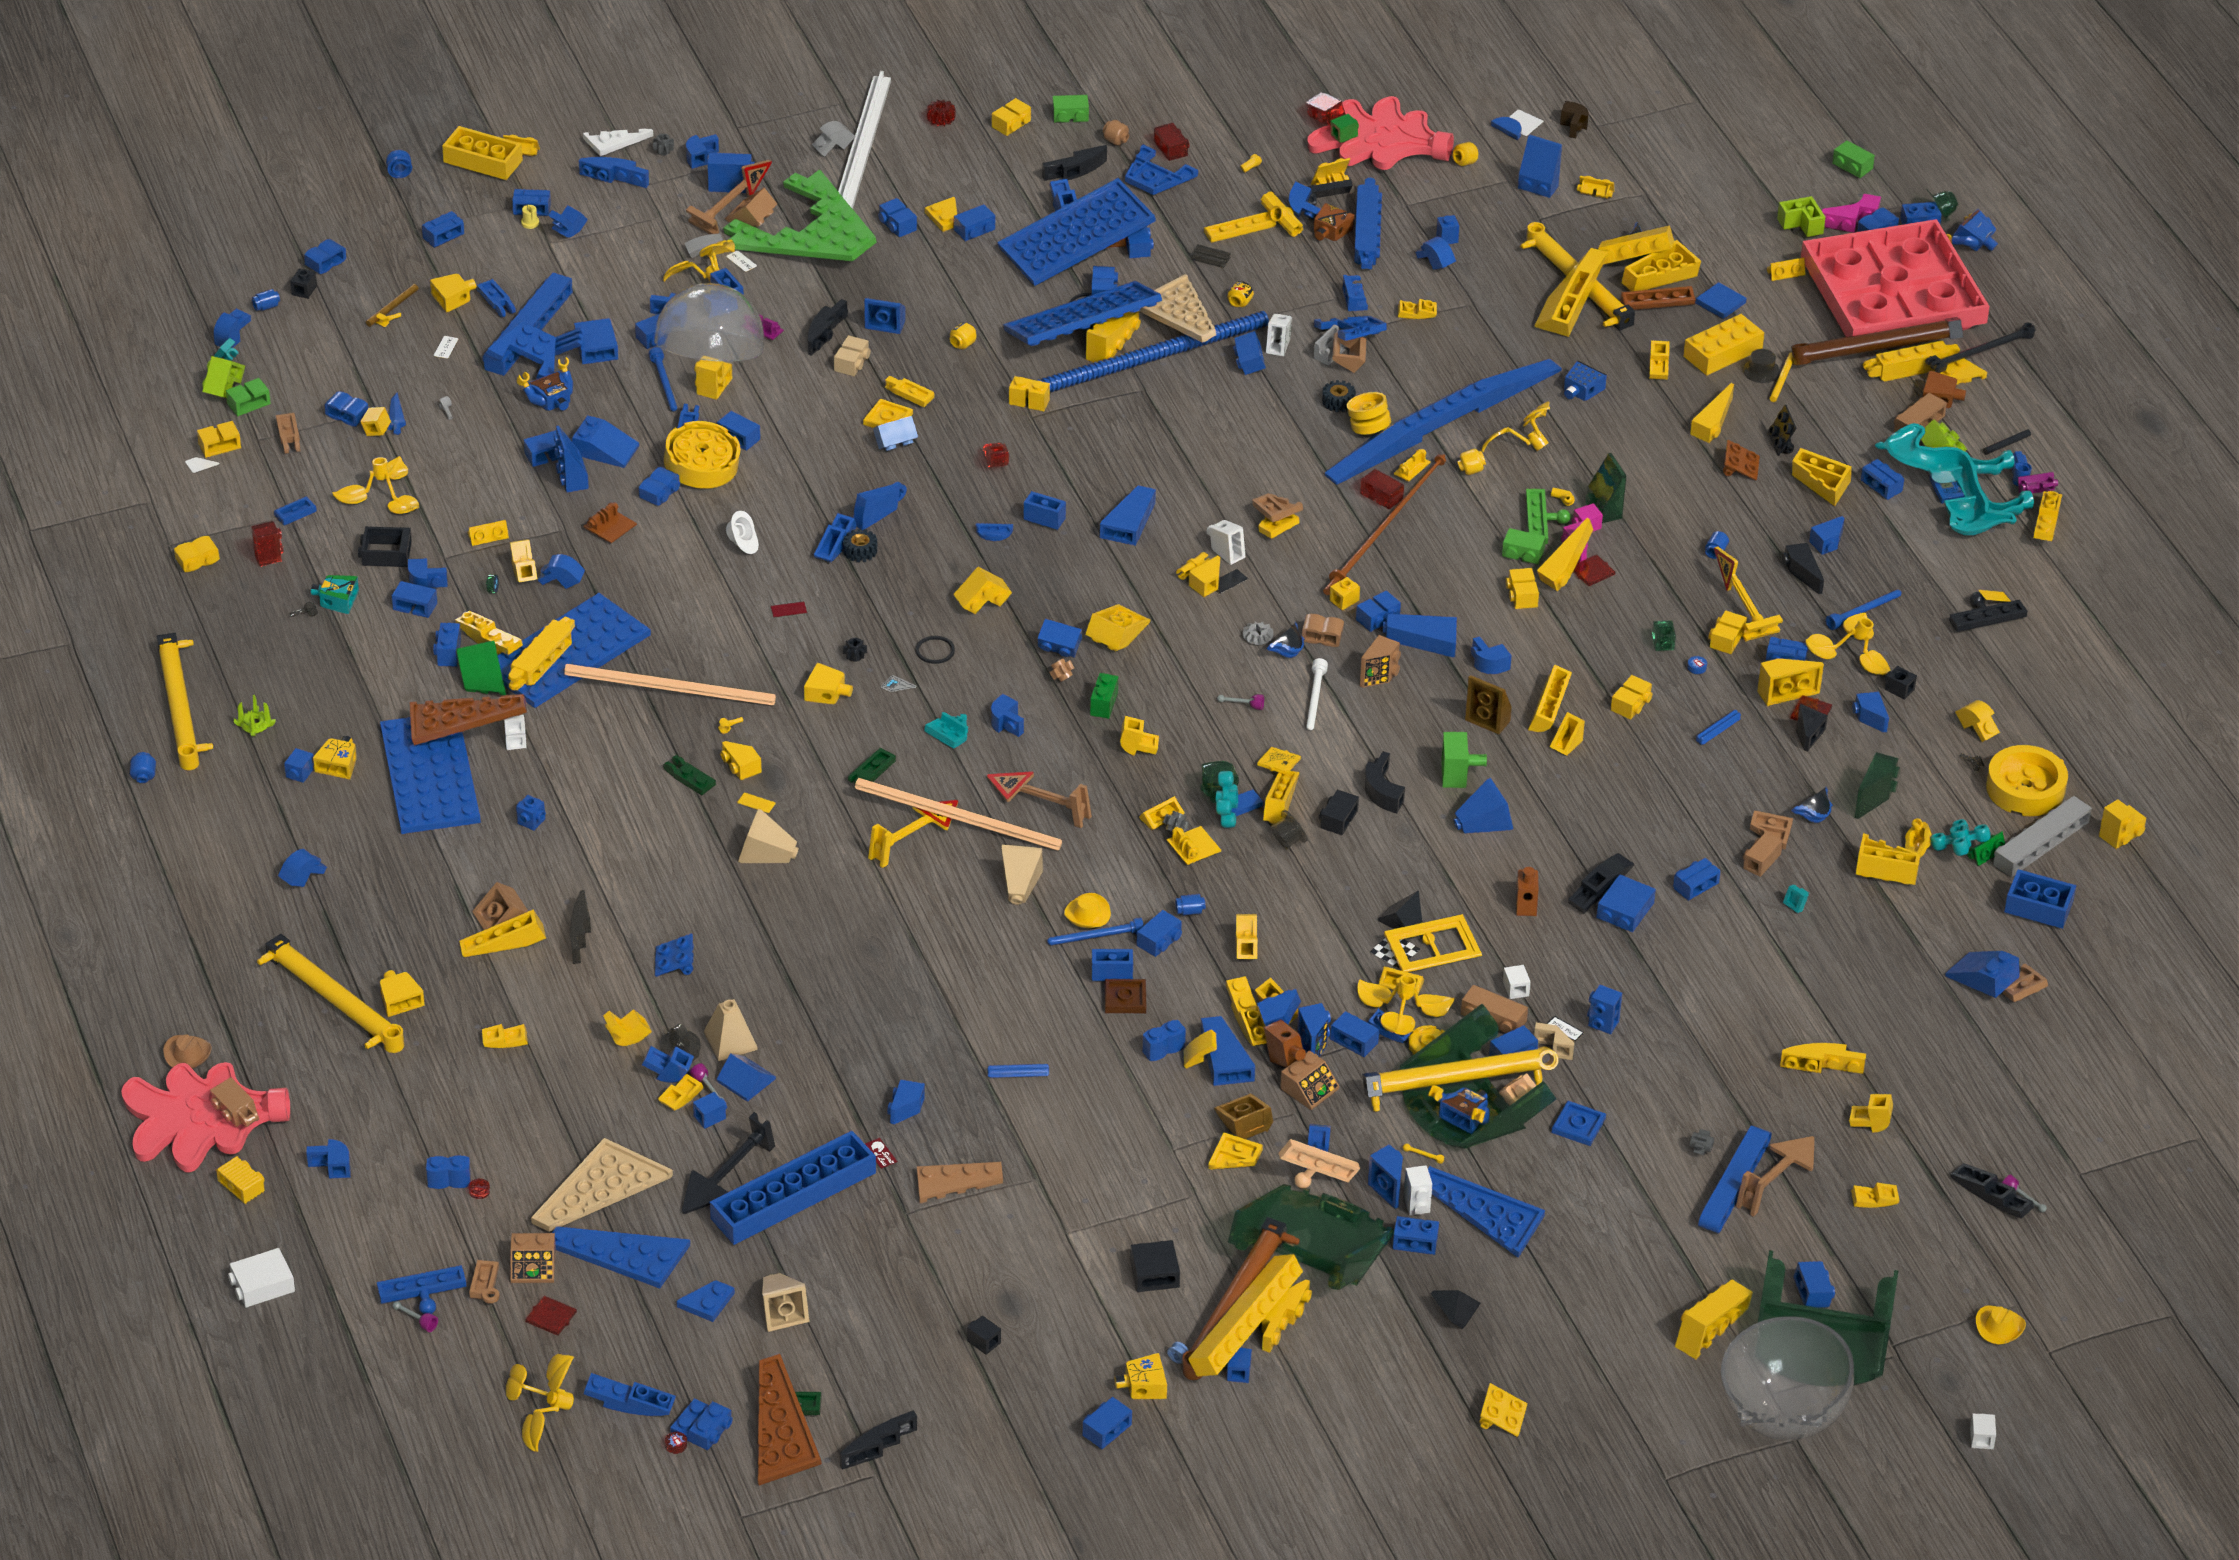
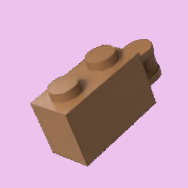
(234, 1103)

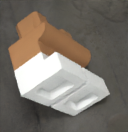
(514, 732)

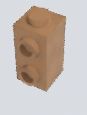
(1762, 854)

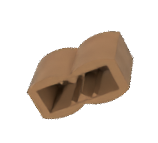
(1322, 630)

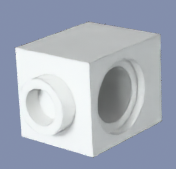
(1983, 1431)

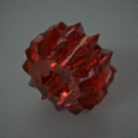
(941, 112)

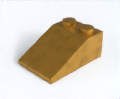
(1487, 705)

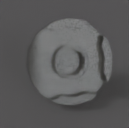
(680, 1038)

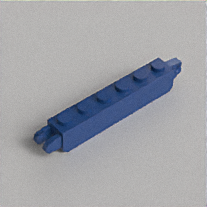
(1368, 224)

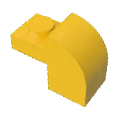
(522, 561)
(1978, 715)
(1135, 739)
(1246, 936)
(627, 1030)
(1875, 1115)

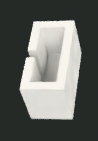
(1417, 1190)

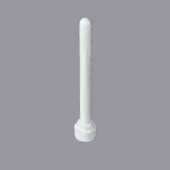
(1319, 668)

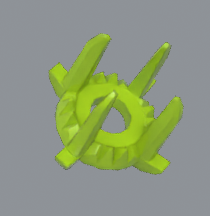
(247, 720)

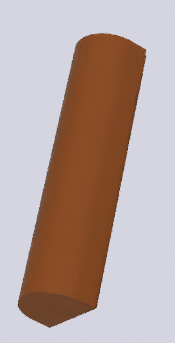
(1659, 298)

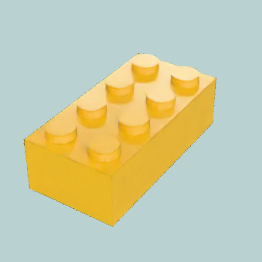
(482, 153)
(1723, 344)

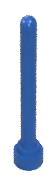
(656, 356)
(1835, 620)
(1132, 927)

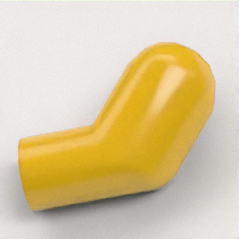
(1565, 496)

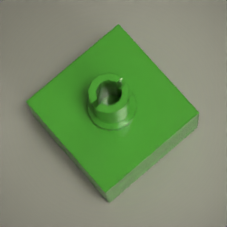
(1456, 759)

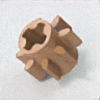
(1061, 670)

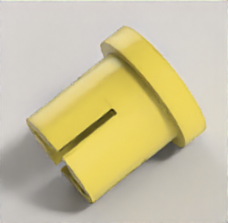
(530, 217)

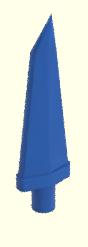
(396, 415)

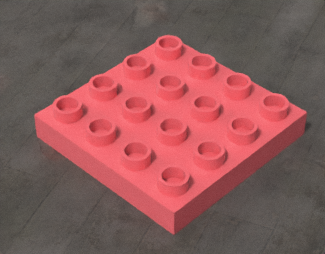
(1893, 278)

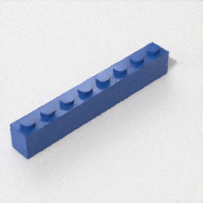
(535, 313)

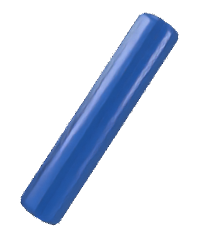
(1718, 727)
(1020, 1070)

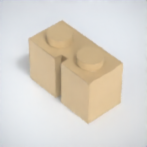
(851, 355)

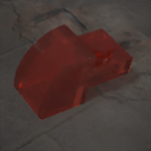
(996, 454)

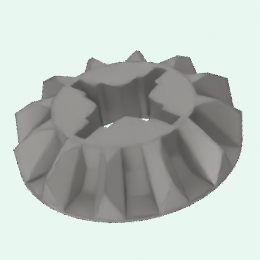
(1250, 633)

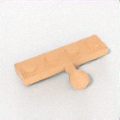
(1317, 1161)

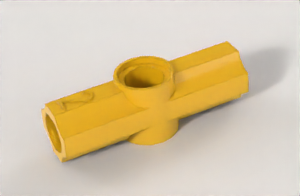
(1281, 214)

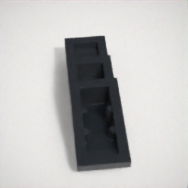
(1987, 1187)
(872, 1443)

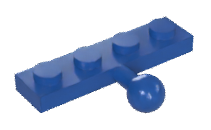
(422, 1286)

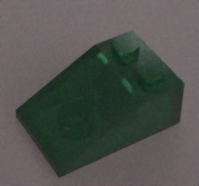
(1608, 489)
(1877, 783)

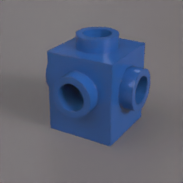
(530, 812)

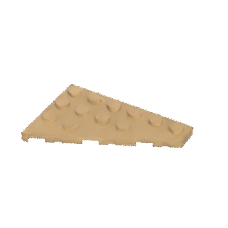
(1182, 310)
(599, 1181)

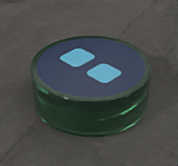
(492, 583)

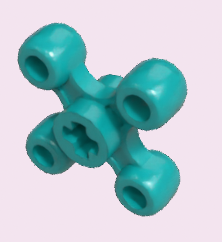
(1227, 799)
(1960, 837)

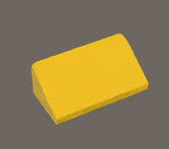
(1155, 816)
(1392, 976)

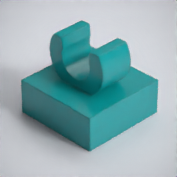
(227, 350)
(1796, 898)

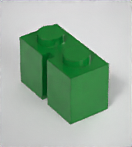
(1104, 695)

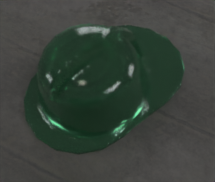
(1946, 203)

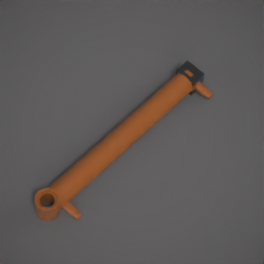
(1272, 1236)

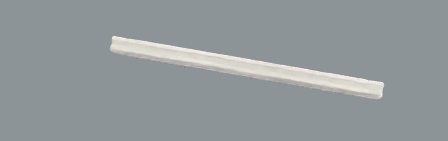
(864, 138)

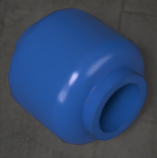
(142, 767)

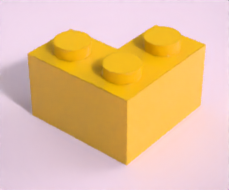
(712, 377)
(980, 588)
(2121, 824)

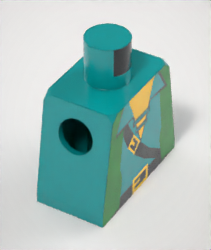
(337, 592)

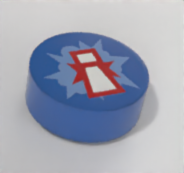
(1697, 665)

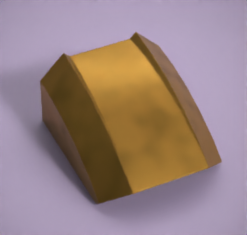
(1246, 1116)

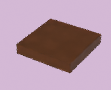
(1125, 996)

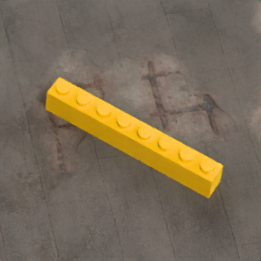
(1245, 1315)

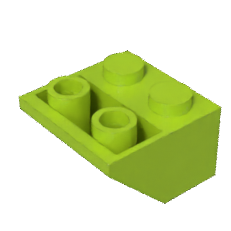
(1938, 436)

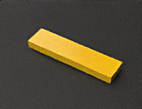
(1239, 227)

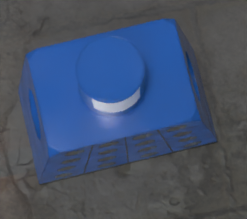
(1584, 382)

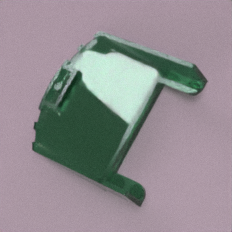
(1457, 1045)
(1331, 1232)
(1864, 1334)

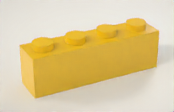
(1637, 244)

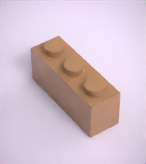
(1922, 412)
(1505, 1012)

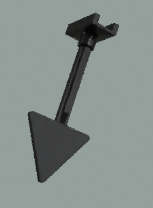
(703, 1190)

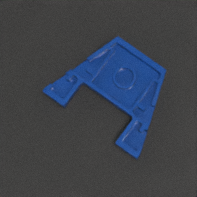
(1155, 178)
(1353, 326)
(529, 343)

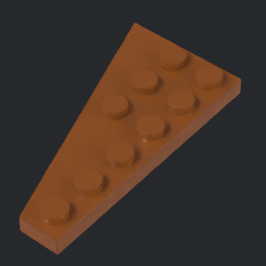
(457, 715)
(782, 1428)

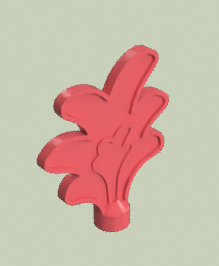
(1385, 135)
(189, 1118)

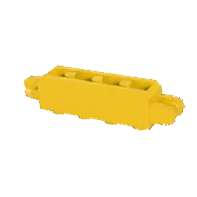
(1907, 361)
(541, 653)

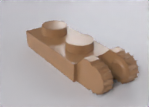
(288, 431)

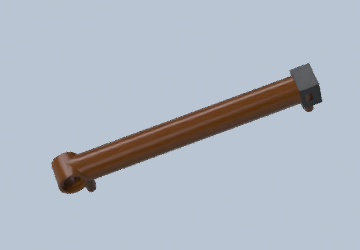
(1805, 352)

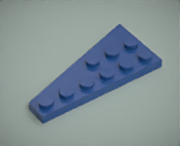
(1495, 1214)
(632, 1255)

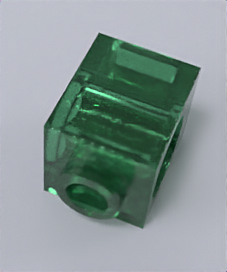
(1663, 635)

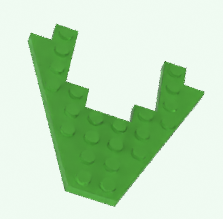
(833, 235)

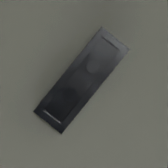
(1329, 189)

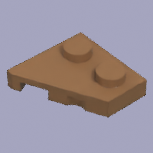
(1772, 824)

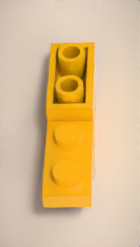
(2048, 516)
(484, 630)
(1246, 1010)
(1816, 1056)
(1284, 1312)

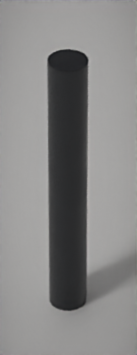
(2008, 441)

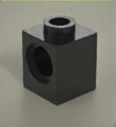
(1900, 682)

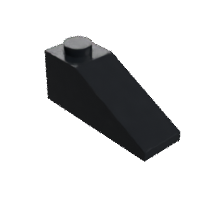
(1803, 566)

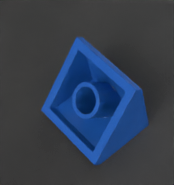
(744, 1076)

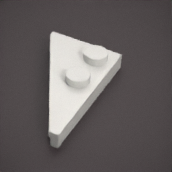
(615, 140)

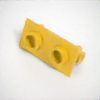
(529, 145)
(1588, 184)
(1787, 269)
(1413, 465)
(488, 532)

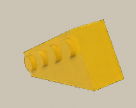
(1110, 336)
(1711, 1317)

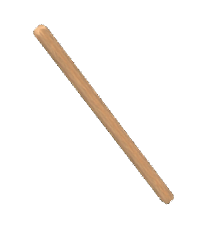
(670, 684)
(958, 814)

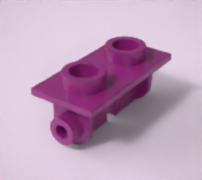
(771, 328)
(2037, 482)

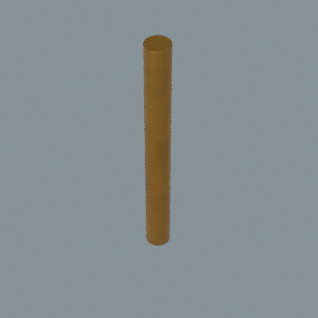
(393, 304)

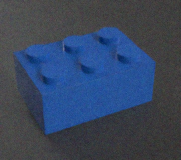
(2040, 898)

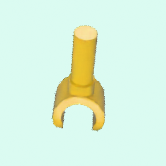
(384, 320)
(725, 724)

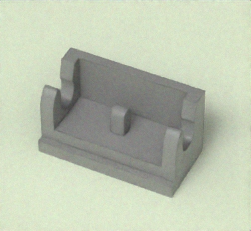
(1324, 346)

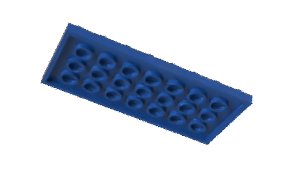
(1076, 231)
(1082, 313)
(598, 636)
(429, 779)

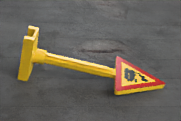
(1759, 626)
(883, 839)

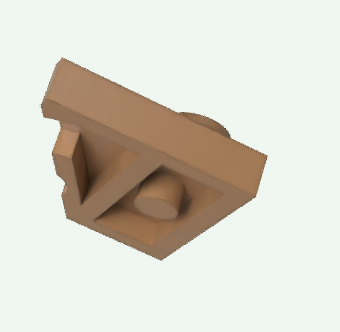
(1275, 507)
(2026, 984)

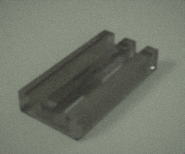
(1210, 256)

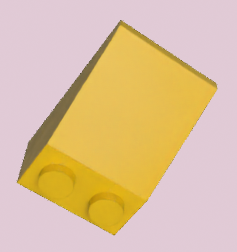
(1116, 626)
(1788, 680)

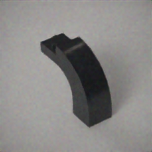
(1378, 789)

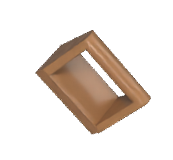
(1356, 354)

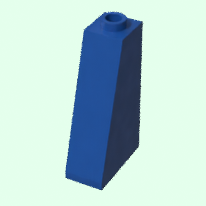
(1129, 517)
(1422, 632)
(1230, 1061)

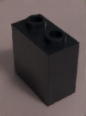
(1155, 1266)

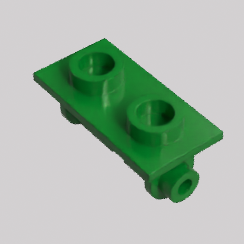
(1986, 850)

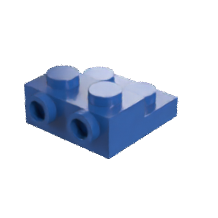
(703, 1423)

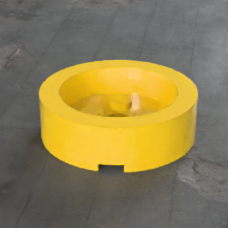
(707, 468)
(2029, 767)

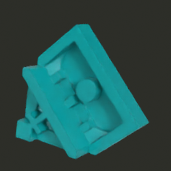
(949, 729)

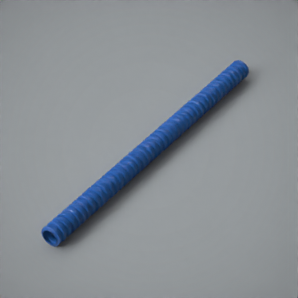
(1153, 352)

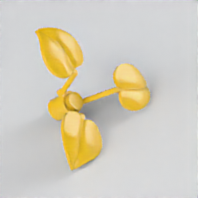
(710, 250)
(1536, 438)
(381, 470)
(1861, 628)
(1376, 995)
(557, 1397)

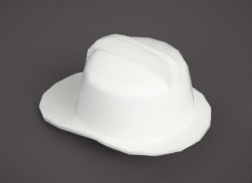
(742, 532)

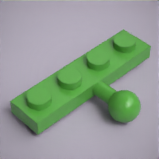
(1537, 514)

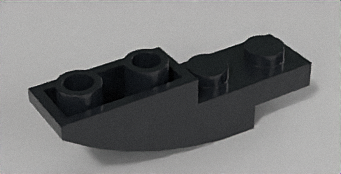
(1076, 166)
(823, 323)
(1599, 881)

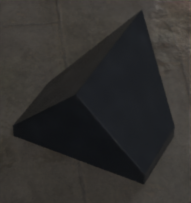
(1810, 726)
(1403, 913)
(1456, 1305)

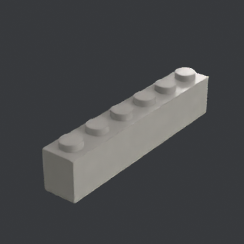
(2042, 836)

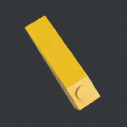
(1709, 421)
(1561, 564)
(1280, 796)
(511, 934)

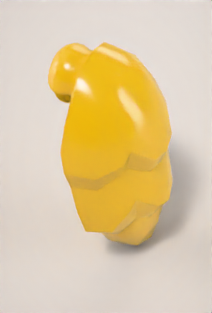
(1918, 837)

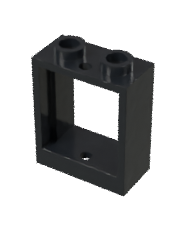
(385, 535)

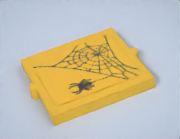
(1279, 760)

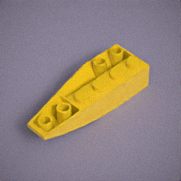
(1571, 294)

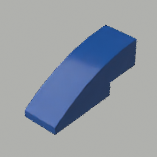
(832, 540)

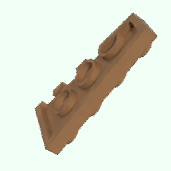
(946, 1179)

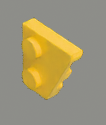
(943, 213)
(1964, 371)
(1273, 529)
(1235, 1153)

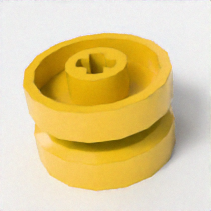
(1369, 413)

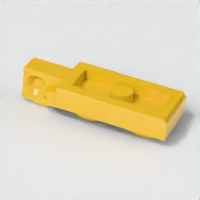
(909, 390)

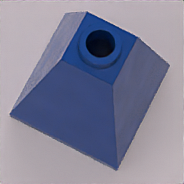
(1484, 811)

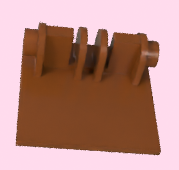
(1740, 460)
(609, 523)

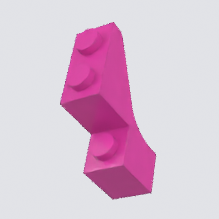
(1847, 216)
(1579, 515)

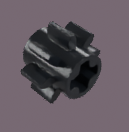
(855, 649)

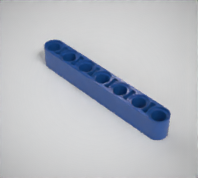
(1727, 1191)

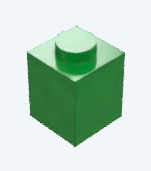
(1344, 128)

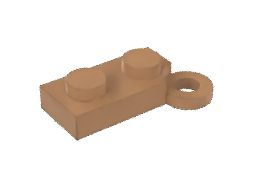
(484, 1281)

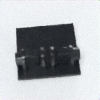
(1782, 431)

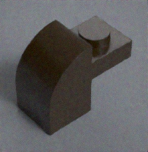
(1575, 116)

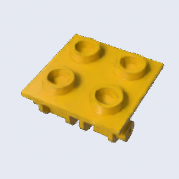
(1331, 172)
(1192, 844)
(1502, 1410)

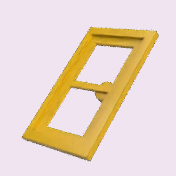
(1425, 929)

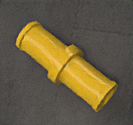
(1191, 564)

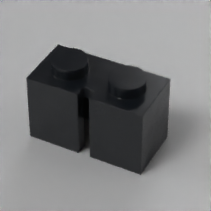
(1339, 812)

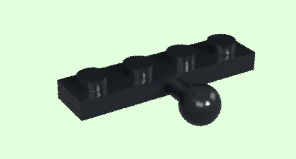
(1985, 614)

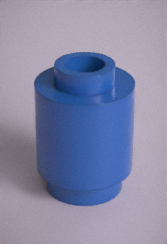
(265, 300)
(1717, 539)
(1190, 904)

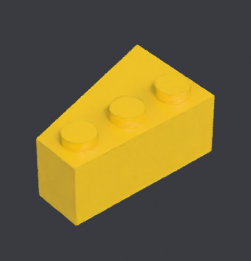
(1821, 474)
(1886, 862)

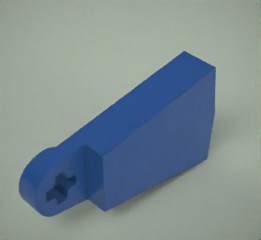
(877, 504)

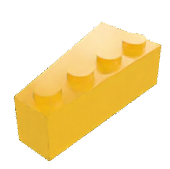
(1661, 268)

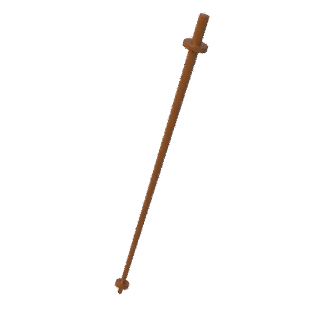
(1338, 575)

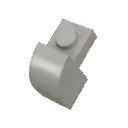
(833, 134)

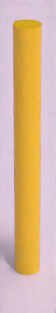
(1781, 379)

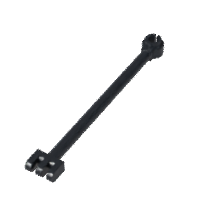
(1940, 365)

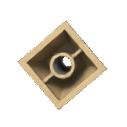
(767, 842)
(1021, 871)
(728, 1031)
(784, 1302)

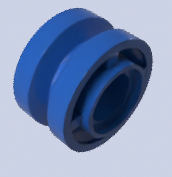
(399, 164)

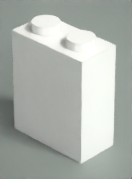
(261, 1277)

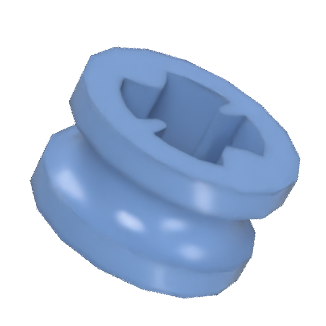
(1176, 1352)

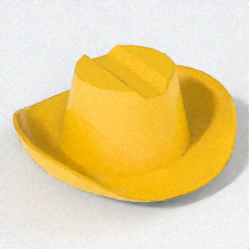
(1088, 911)
(1999, 1324)

